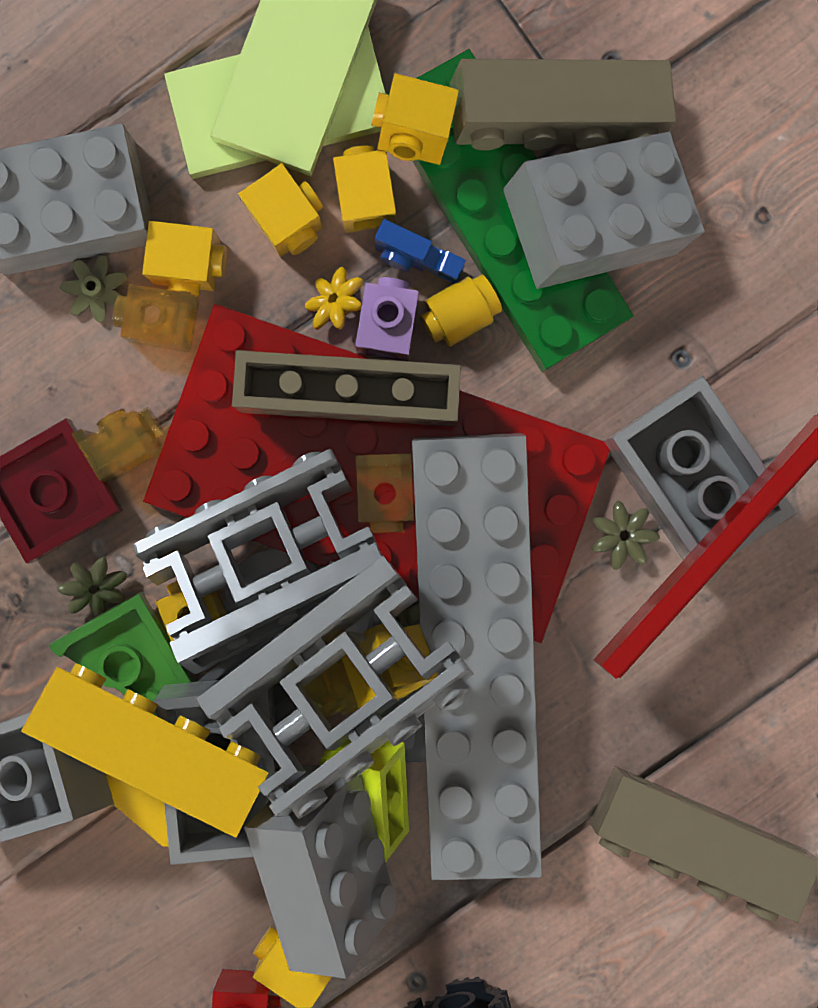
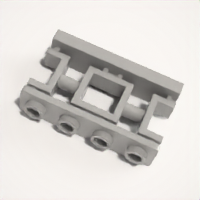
(272, 601)
(309, 648)

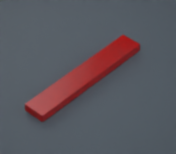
(711, 552)

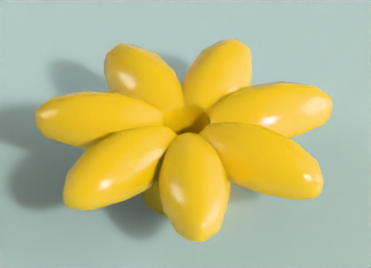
(335, 299)

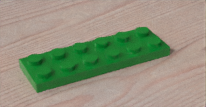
(470, 192)

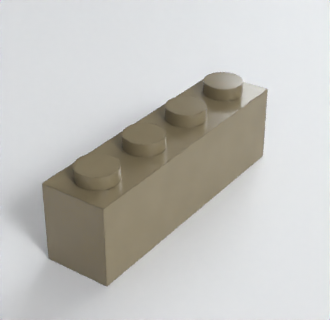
(560, 102)
(346, 388)
(705, 845)

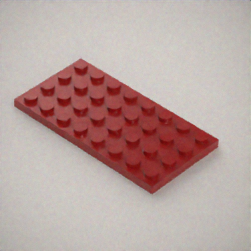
(219, 450)

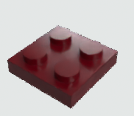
(51, 493)

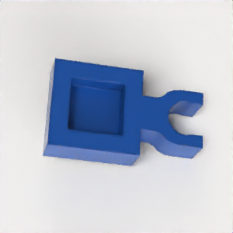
(406, 250)

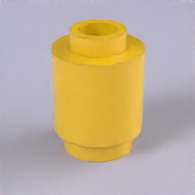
(461, 310)

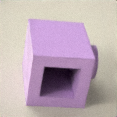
(387, 319)

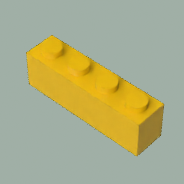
(145, 750)

